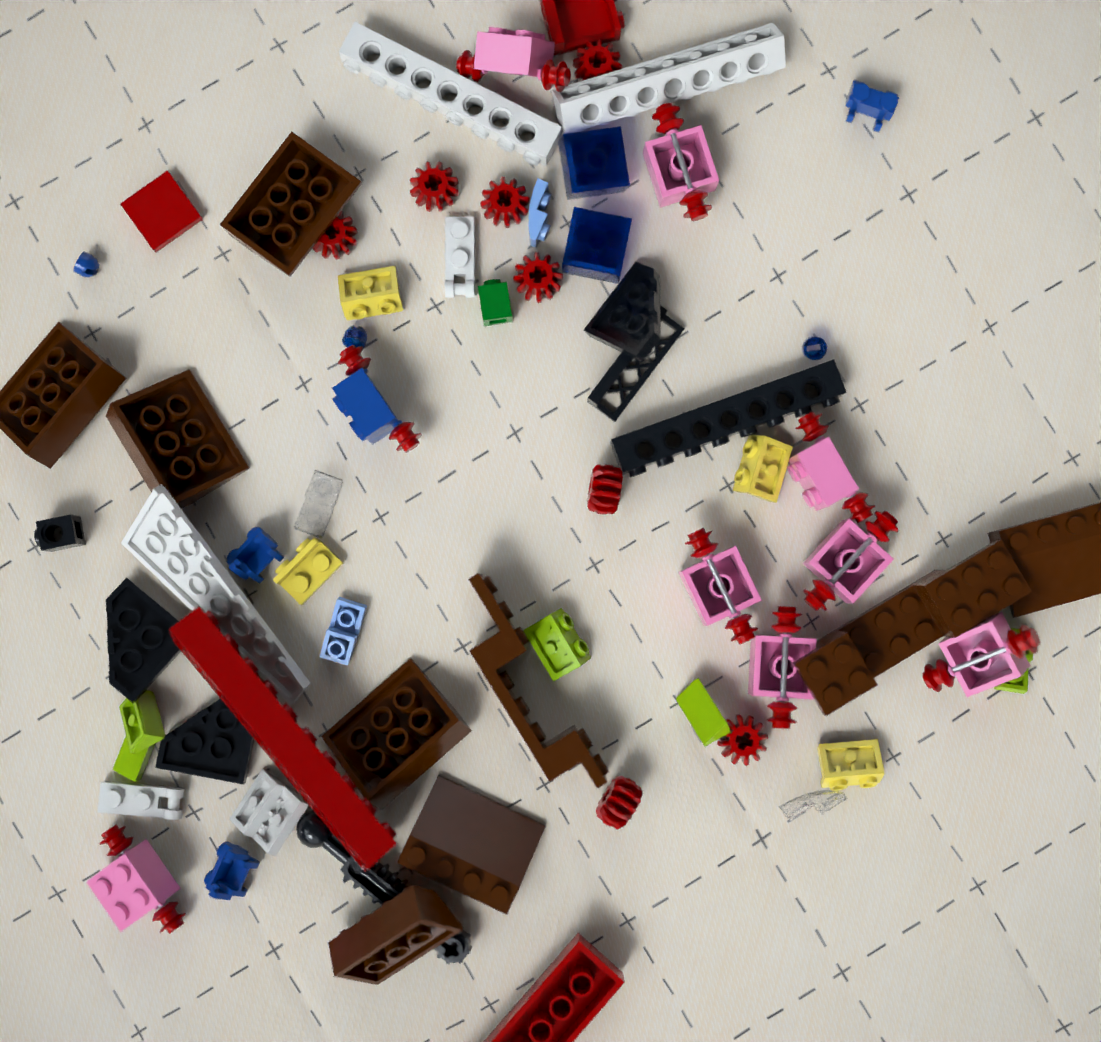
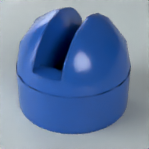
(86, 265)

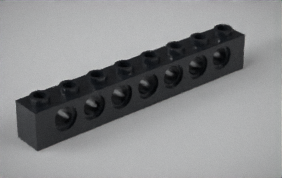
(823, 376)

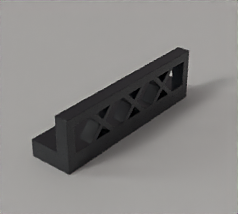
(622, 364)

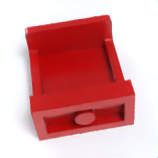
(577, 21)

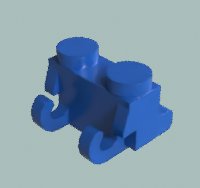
(870, 103)
(254, 555)
(229, 872)

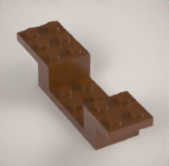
(908, 621)
(561, 751)

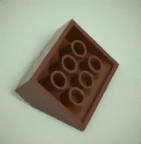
(290, 204)
(55, 395)
(176, 438)
(1056, 557)
(395, 734)
(472, 844)

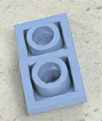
(537, 219)
(343, 631)

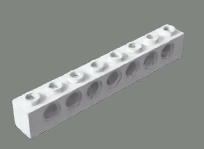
(364, 42)
(763, 42)

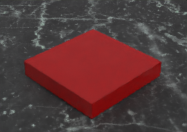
(161, 211)

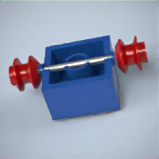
(363, 402)

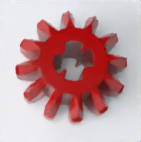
(595, 54)
(445, 183)
(508, 191)
(343, 238)
(528, 272)
(604, 489)
(745, 749)
(619, 802)

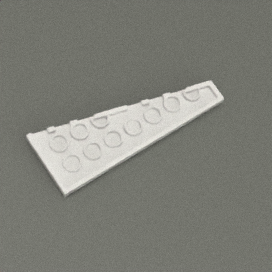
(185, 564)

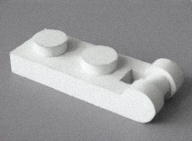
(459, 256)
(140, 800)

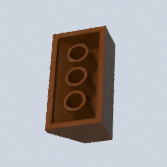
(393, 936)

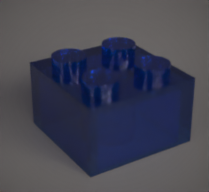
(593, 163)
(596, 245)

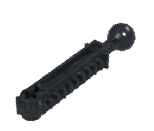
(376, 881)

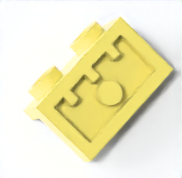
(370, 293)
(762, 467)
(307, 570)
(850, 764)

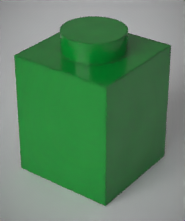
(495, 302)

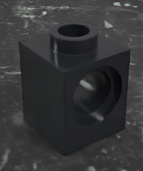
(72, 533)

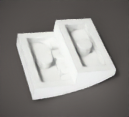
(268, 812)

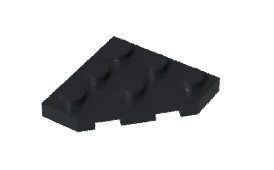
(630, 314)
(137, 640)
(208, 746)

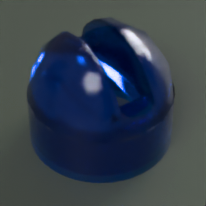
(355, 336)
(814, 354)

